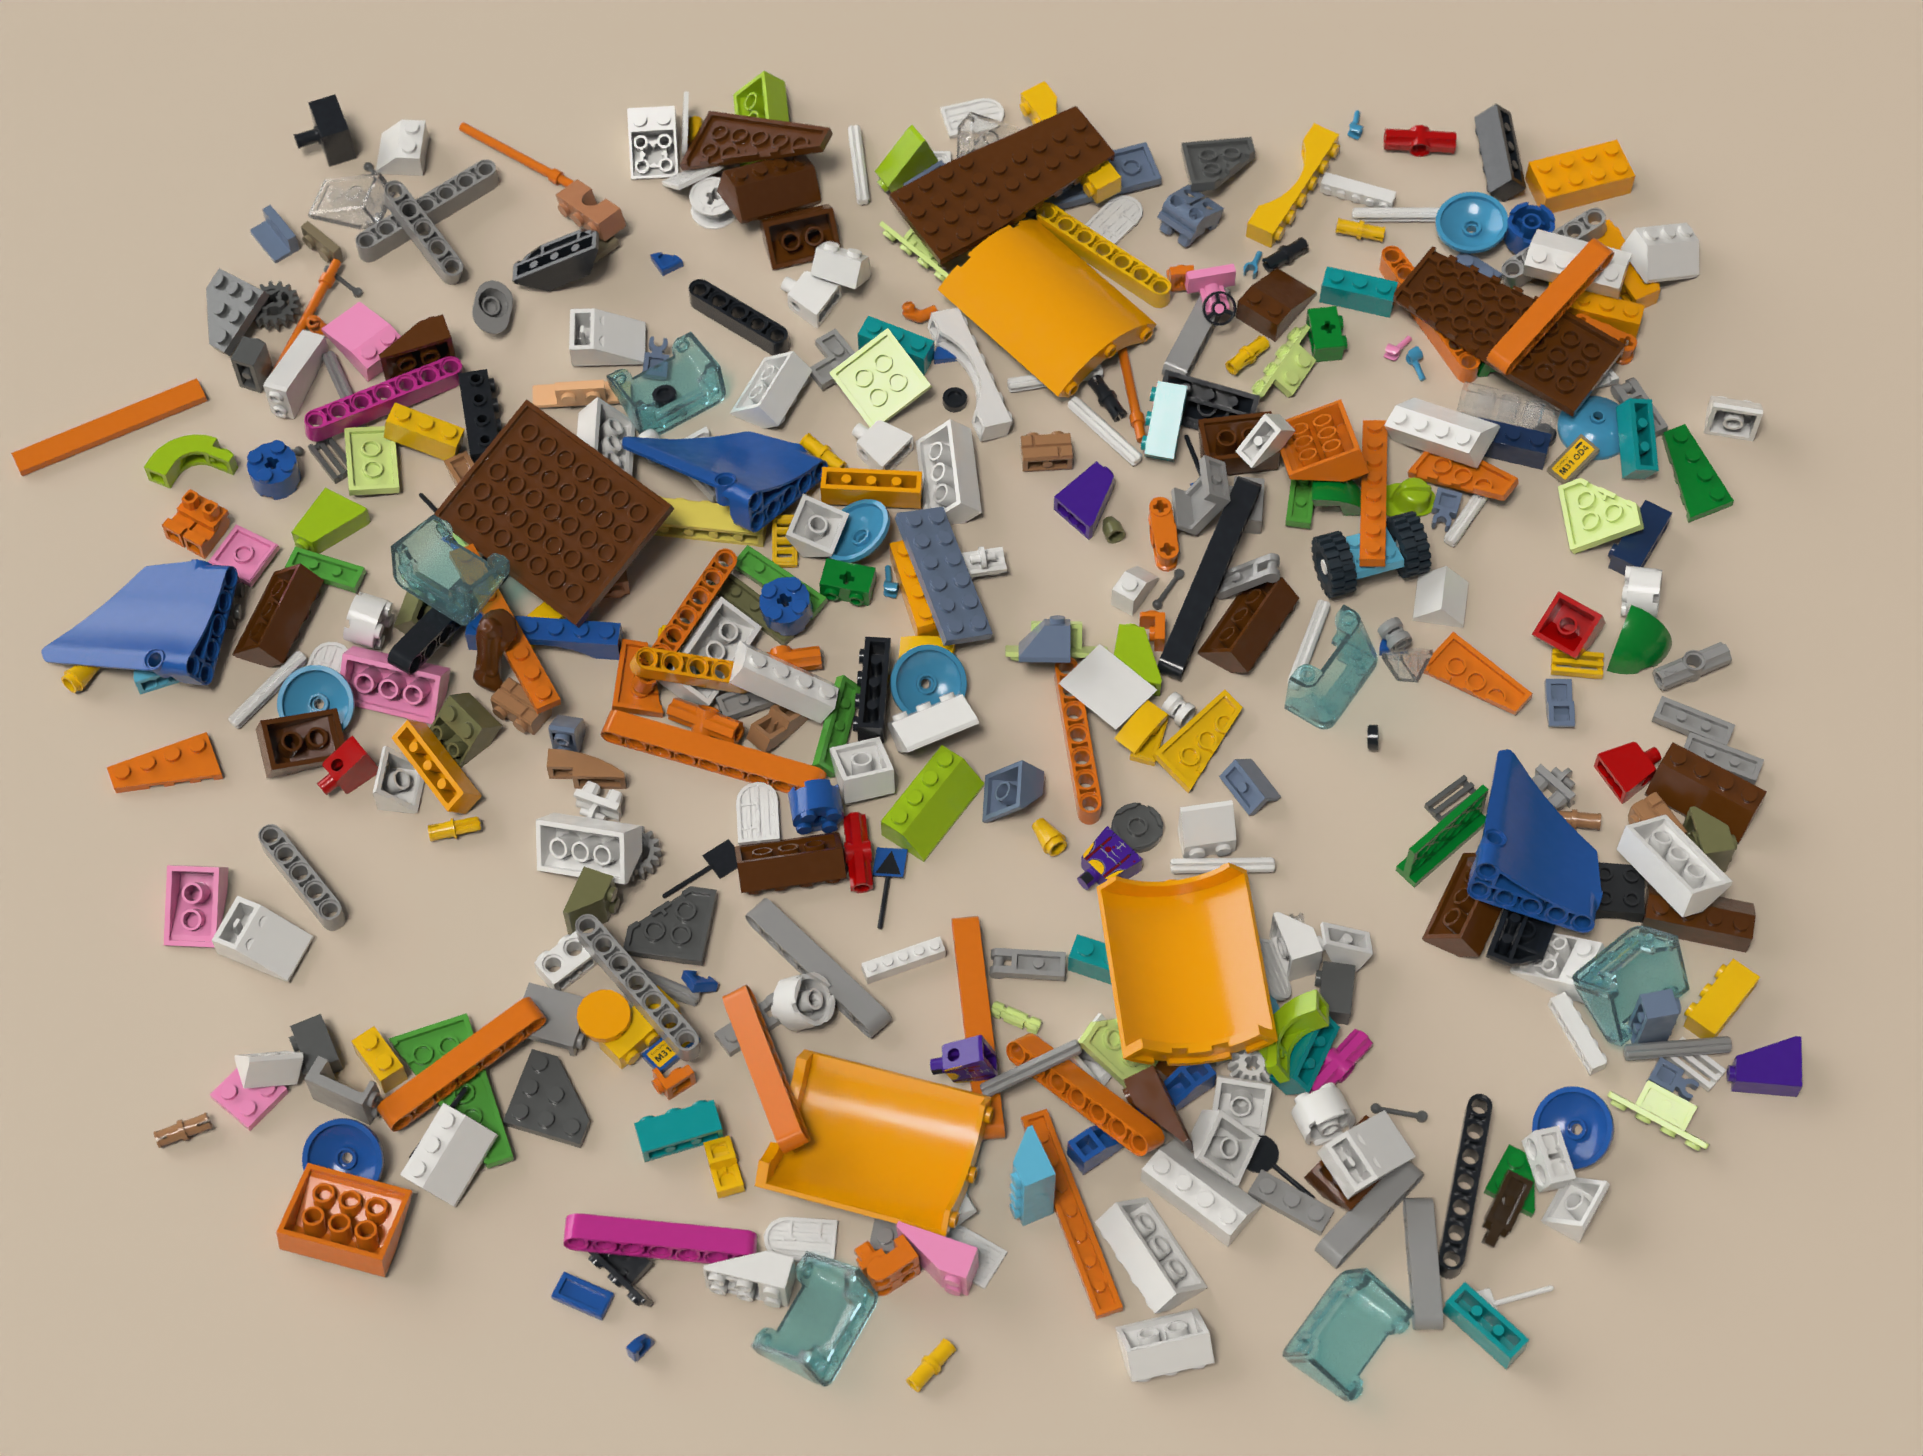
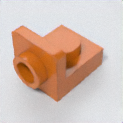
(1177, 276)
(1155, 623)
(675, 1083)

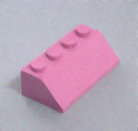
(391, 690)

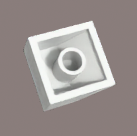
(403, 149)
(841, 265)
(1732, 418)
(862, 770)
(1207, 829)
(1296, 946)
(1223, 1144)

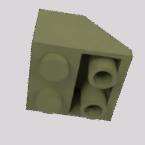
(464, 727)

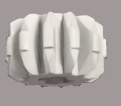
(1242, 1060)

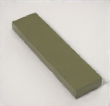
(748, 602)

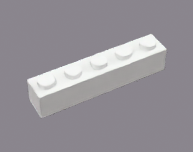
(1357, 191)
(903, 960)
(1577, 1033)

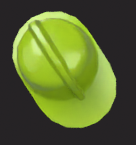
(1409, 496)

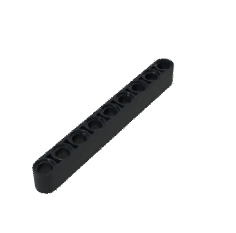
(1208, 578)

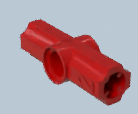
(1419, 140)
(858, 852)

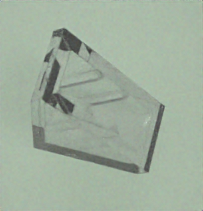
(1407, 664)

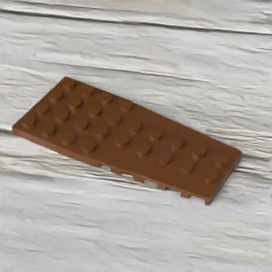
(999, 183)
(1481, 310)

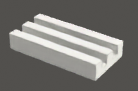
(1692, 1074)

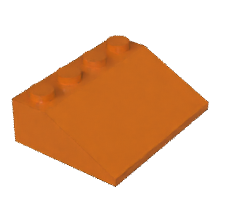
(1323, 446)
(344, 1219)

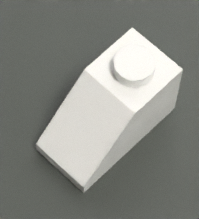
(1265, 439)
(1132, 589)
(1346, 944)

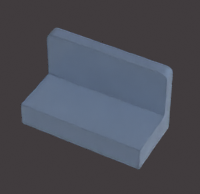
(275, 236)
(1249, 785)

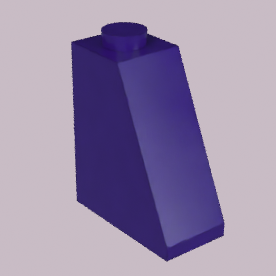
(1085, 499)
(1769, 1069)

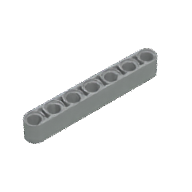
(437, 205)
(809, 957)
(641, 998)

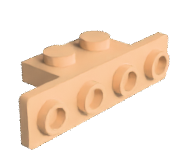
(572, 393)

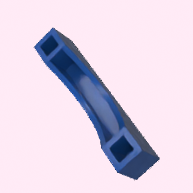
(593, 638)
(1096, 1146)

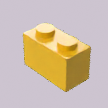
(379, 1059)

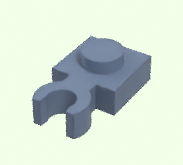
(656, 356)
(1445, 507)
(1670, 1077)

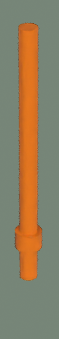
(554, 175)
(325, 282)
(1136, 417)

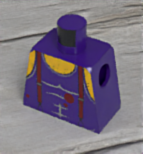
(1108, 858)
(966, 1060)

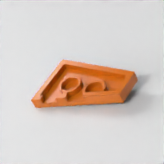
(625, 696)

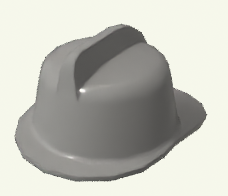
(492, 307)

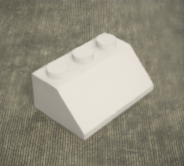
(1664, 252)
(772, 390)
(931, 722)
(449, 1155)
(1165, 1345)

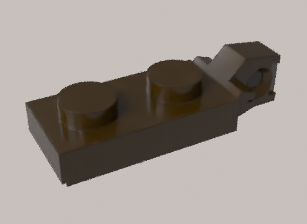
(1505, 1207)

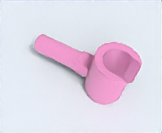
(1393, 351)

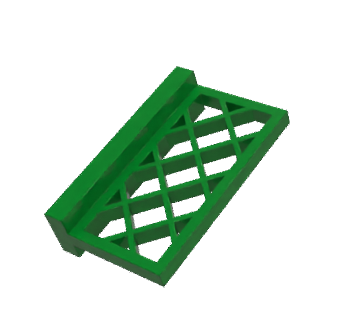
(1444, 838)

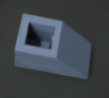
(567, 733)

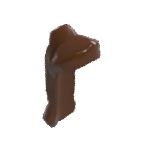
(493, 637)

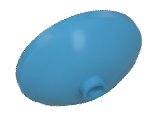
(1471, 213)
(1601, 432)
(863, 530)
(930, 663)
(315, 682)

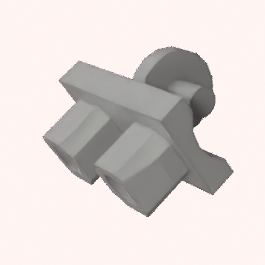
(1558, 784)

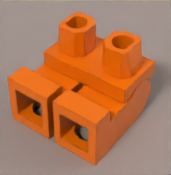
(197, 523)
(888, 1270)

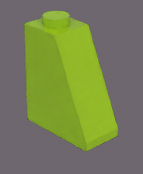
(905, 160)
(329, 522)
(1135, 651)

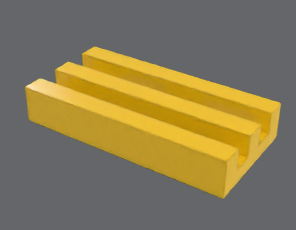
(1587, 659)

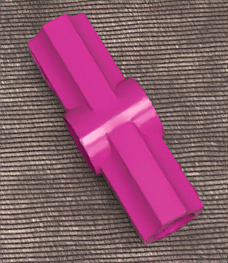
(1342, 1060)

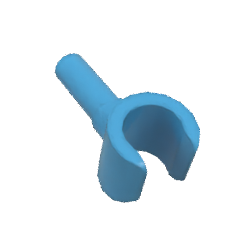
(1355, 130)
(1253, 265)
(1412, 358)
(890, 587)

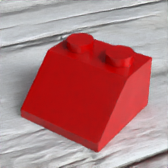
(1569, 626)

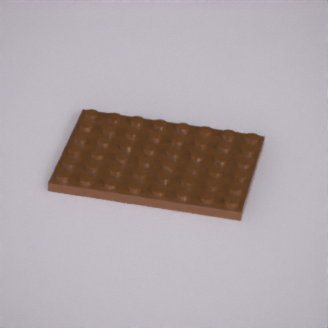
(554, 512)

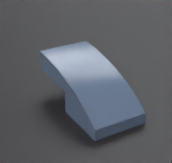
(1559, 703)

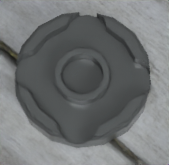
(1138, 826)

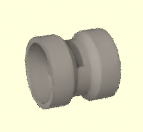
(1394, 634)

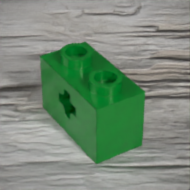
(1326, 334)
(847, 582)

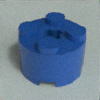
(1524, 222)
(273, 470)
(783, 593)
(816, 807)

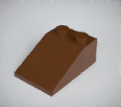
(1274, 303)
(419, 346)
(298, 741)
(1149, 1094)

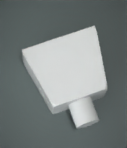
(811, 297)
(882, 445)

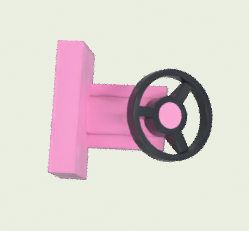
(1210, 285)

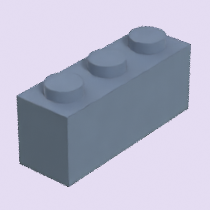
(1654, 1016)

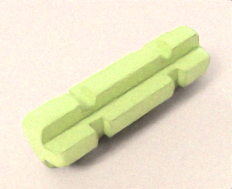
(1015, 1017)

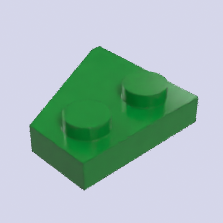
(1516, 1161)

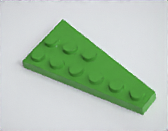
(427, 1045)

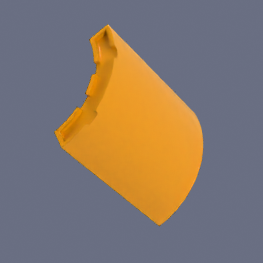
(1045, 305)
(1186, 967)
(880, 1143)

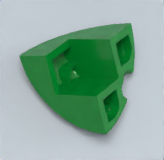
(1338, 493)
(1640, 643)

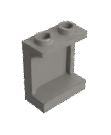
(1203, 499)
(561, 1012)
(341, 1097)

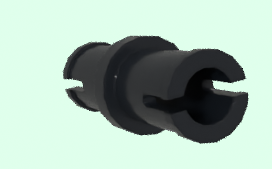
(1285, 254)
(1107, 398)

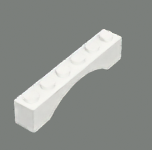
(951, 333)

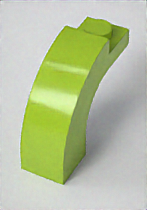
(185, 452)
(1292, 1022)

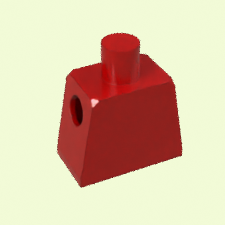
(347, 768)
(1627, 769)

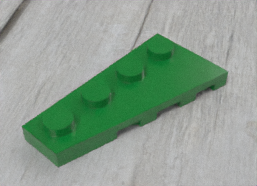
(1697, 480)

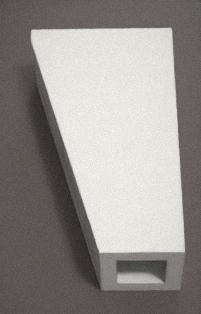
(295, 374)

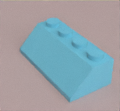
(1031, 1181)

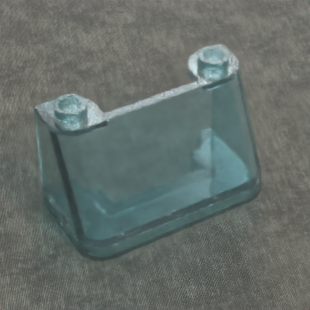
(689, 371)
(444, 572)
(1326, 693)
(1630, 966)
(821, 1320)
(1347, 1331)

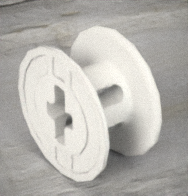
(707, 205)

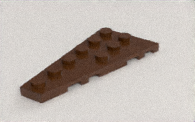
(743, 139)

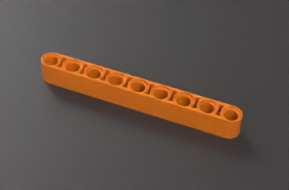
(707, 752)
(975, 1003)

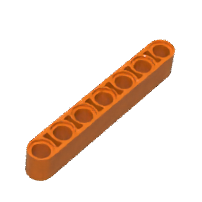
(1550, 306)
(1457, 359)
(690, 610)
(1078, 750)
(461, 1064)
(766, 1069)
(1090, 1098)

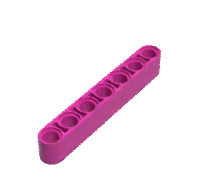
(375, 406)
(656, 1239)

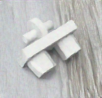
(985, 562)
(598, 807)

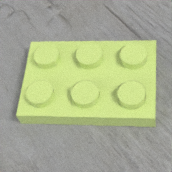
(370, 461)

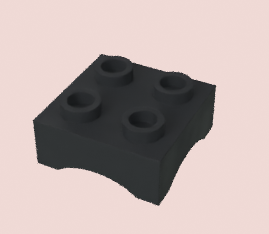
(1622, 892)

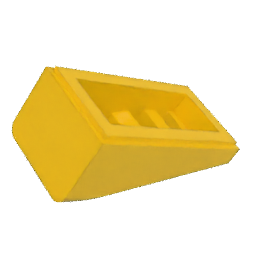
(780, 527)

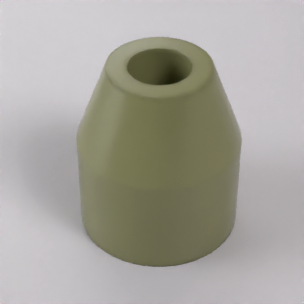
(1113, 530)

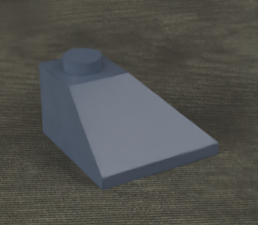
(1047, 642)
(1011, 789)

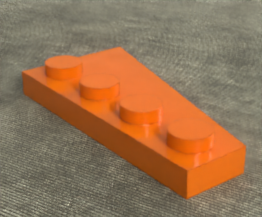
(1483, 481)
(1470, 671)
(175, 763)

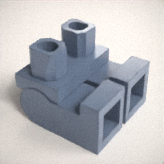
(1188, 215)

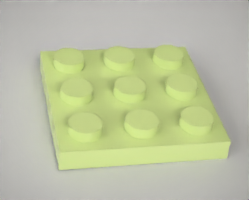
(880, 379)

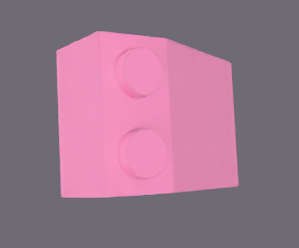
(361, 338)
(194, 904)
(944, 1259)

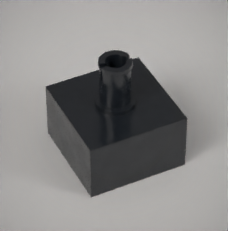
(329, 131)

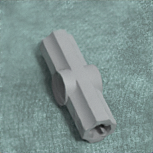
(1680, 671)

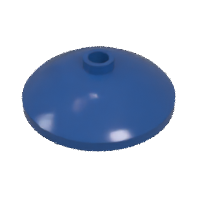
(1575, 1107)
(335, 1138)

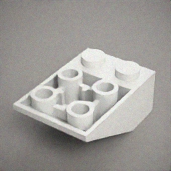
(653, 142)
(605, 338)
(261, 939)
(1561, 961)
(1365, 1154)
(755, 1276)

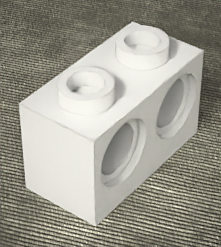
(570, 966)
(1548, 1159)

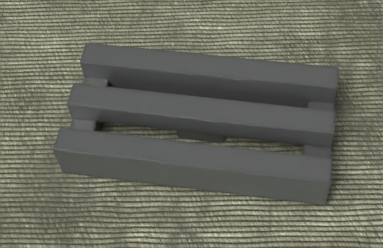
(323, 445)
(1467, 787)

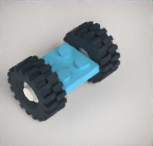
(1339, 556)

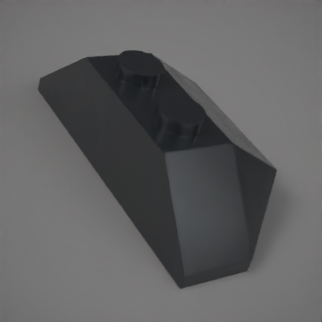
(558, 261)
(1211, 399)
(1520, 939)

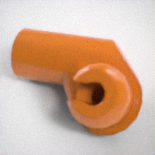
(915, 314)
(315, 324)

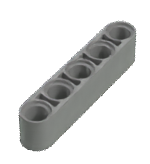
(421, 221)
(1578, 225)
(1191, 341)
(306, 887)
(1368, 1214)
(1423, 1263)

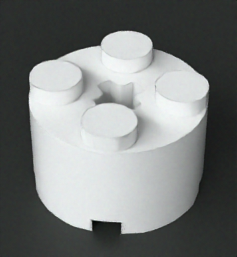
(1641, 589)
(367, 620)
(803, 1001)
(1322, 1114)

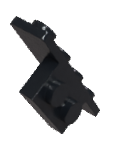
(624, 1271)

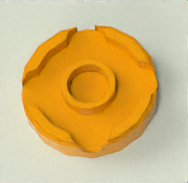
(603, 1015)

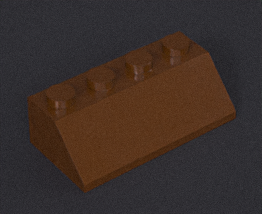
(769, 188)
(279, 616)
(1249, 626)
(1691, 781)
(790, 863)
(1459, 921)
(1722, 924)

